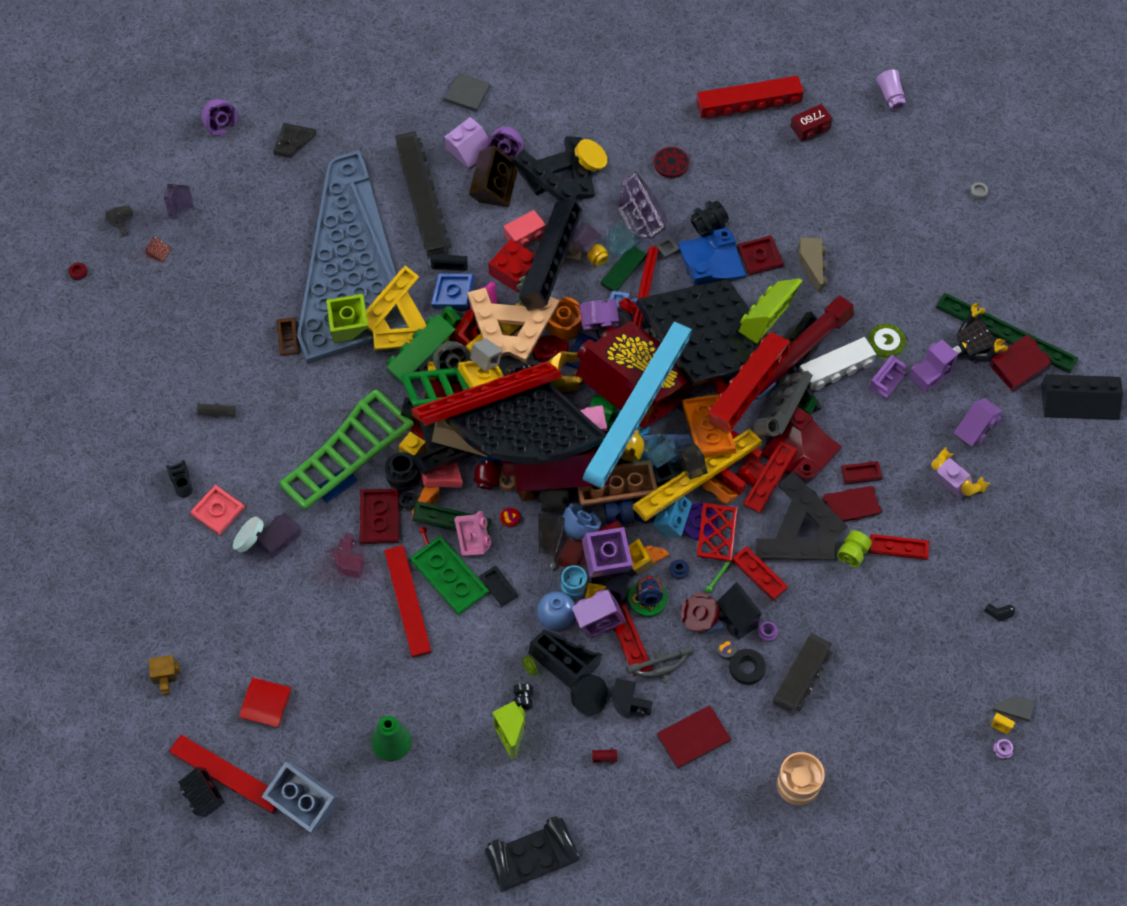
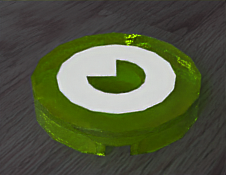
(886, 340)

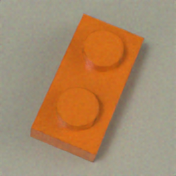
(722, 492)

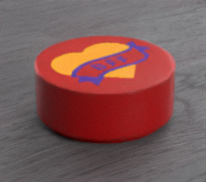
(510, 517)

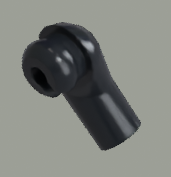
(1000, 613)

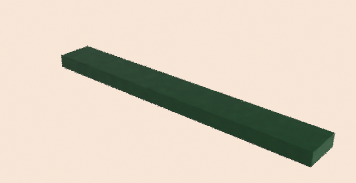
(1007, 332)

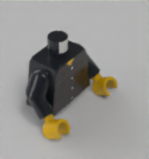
(976, 339)

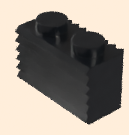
(201, 792)

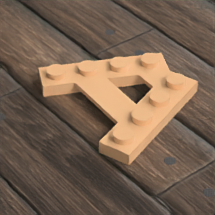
(489, 315)

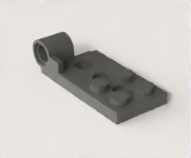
(782, 404)

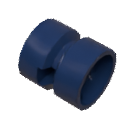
(620, 511)

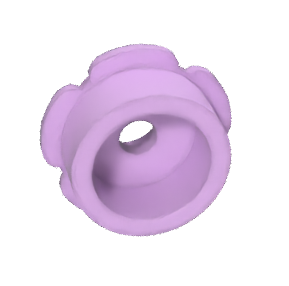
(1003, 743)

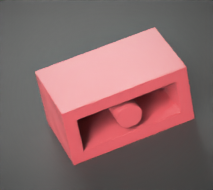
(525, 229)

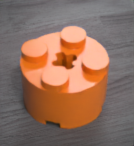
(565, 320)

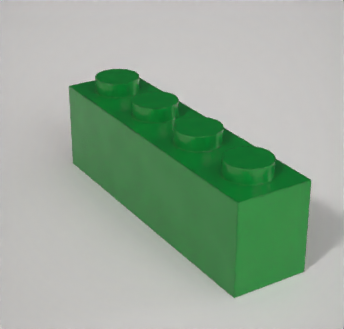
(421, 348)

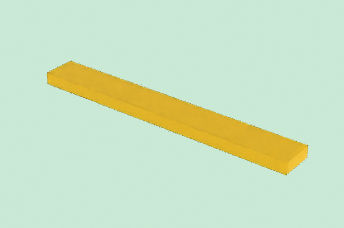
(682, 485)

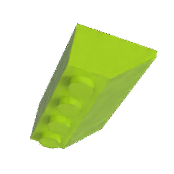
(768, 309)

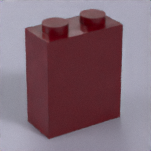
(1020, 363)

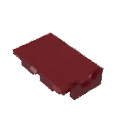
(853, 503)

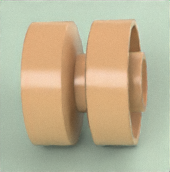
(800, 778)

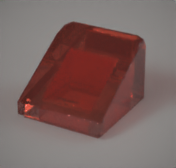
(157, 249)

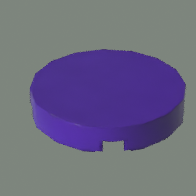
(693, 522)

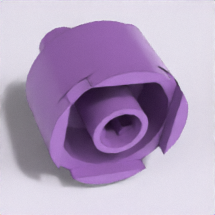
(599, 314)

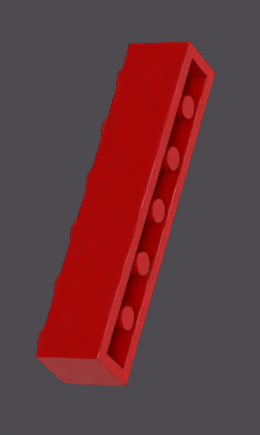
(749, 97)
(749, 382)

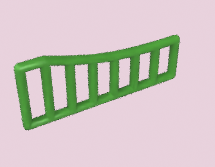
(339, 434)

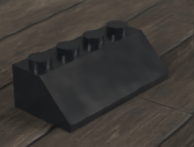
(1082, 396)

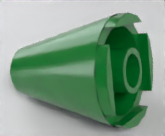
(390, 739)

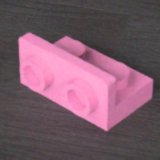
(473, 534)

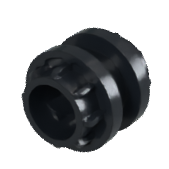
(706, 220)
(402, 480)

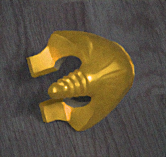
(566, 383)

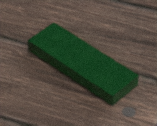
(623, 269)

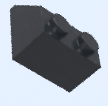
(738, 612)

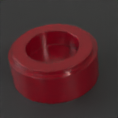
(78, 271)

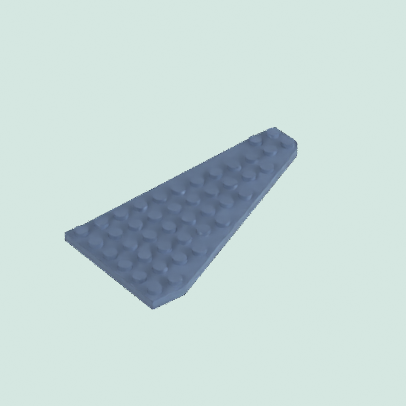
(346, 257)

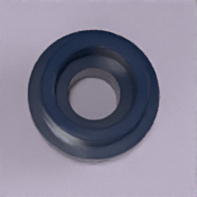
(679, 573)

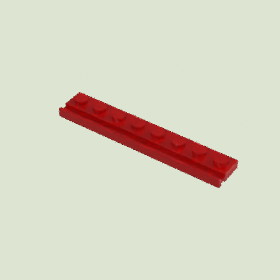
(486, 393)

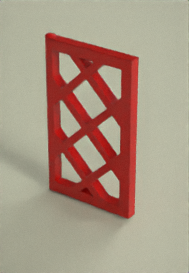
(703, 539)

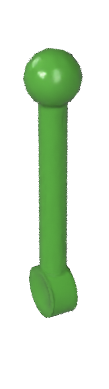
(709, 589)

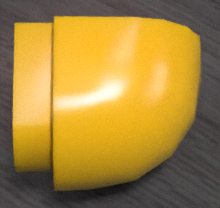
(598, 255)

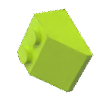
(347, 317)
(509, 726)

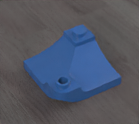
(712, 258)

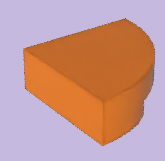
(656, 554)

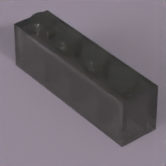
(802, 673)

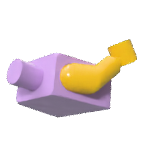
(955, 477)

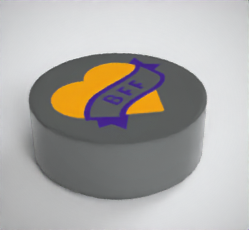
(726, 648)

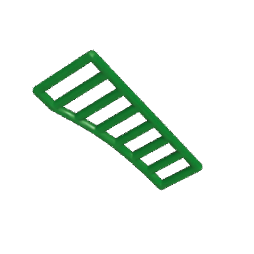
(424, 375)

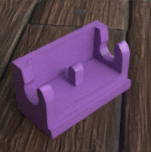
(888, 377)

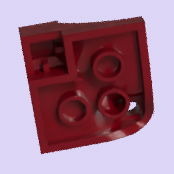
(813, 446)

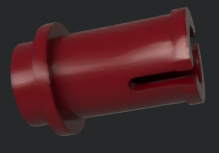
(604, 755)

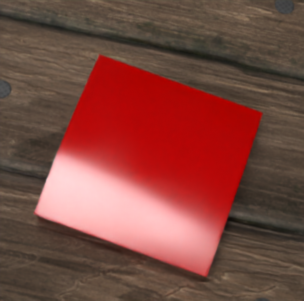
(265, 702)

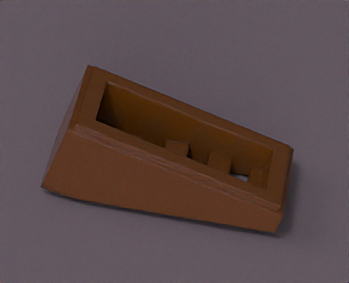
(285, 323)

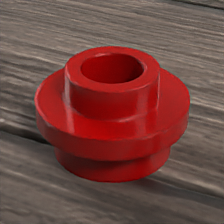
(627, 305)

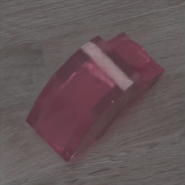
(346, 561)

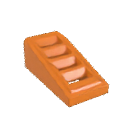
(429, 495)

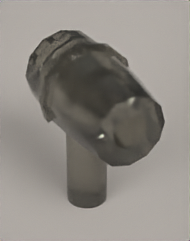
(119, 215)

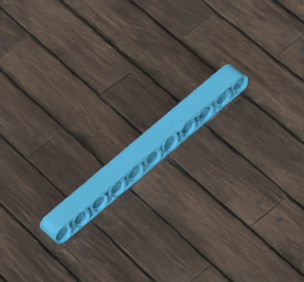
(637, 405)

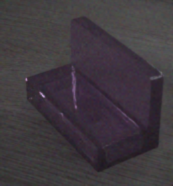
(176, 197)

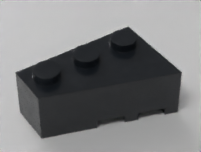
(563, 658)

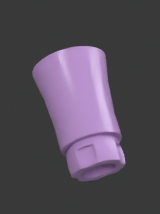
(891, 88)

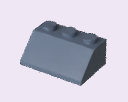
(301, 796)

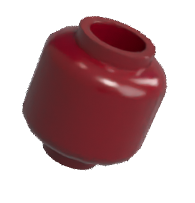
(486, 475)

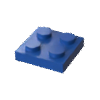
(452, 290)

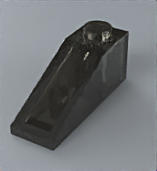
(691, 460)

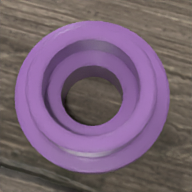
(768, 625)

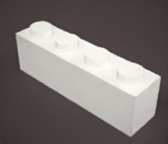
(839, 363)

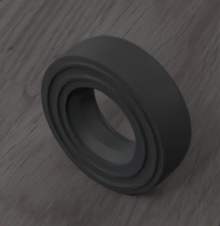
(753, 656)

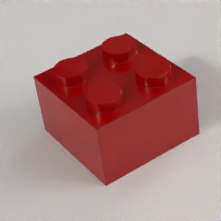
(511, 264)

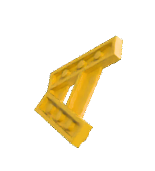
(395, 295)

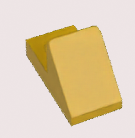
(640, 558)

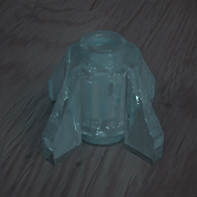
(621, 239)

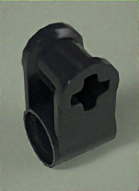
(180, 476)

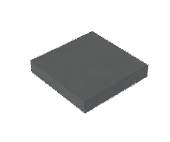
(467, 92)

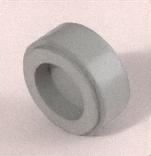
(979, 190)

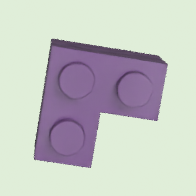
(935, 366)
(977, 420)

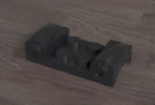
(532, 854)

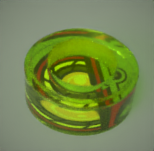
(529, 665)

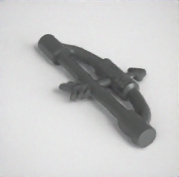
(662, 671)

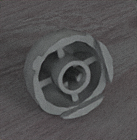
(449, 356)

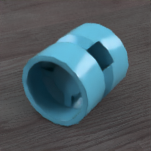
(574, 581)

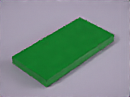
(449, 575)

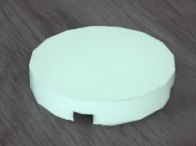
(247, 535)

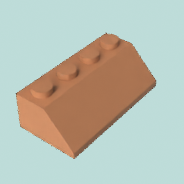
(626, 482)

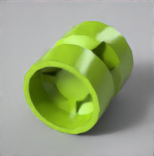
(854, 548)

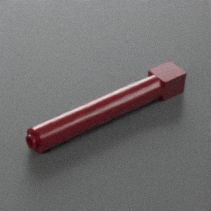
(835, 316)

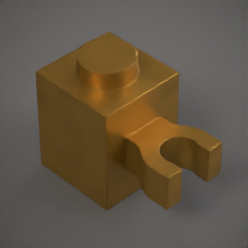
(162, 671)

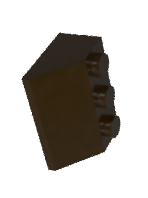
(493, 177)

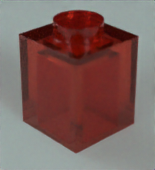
(571, 553)

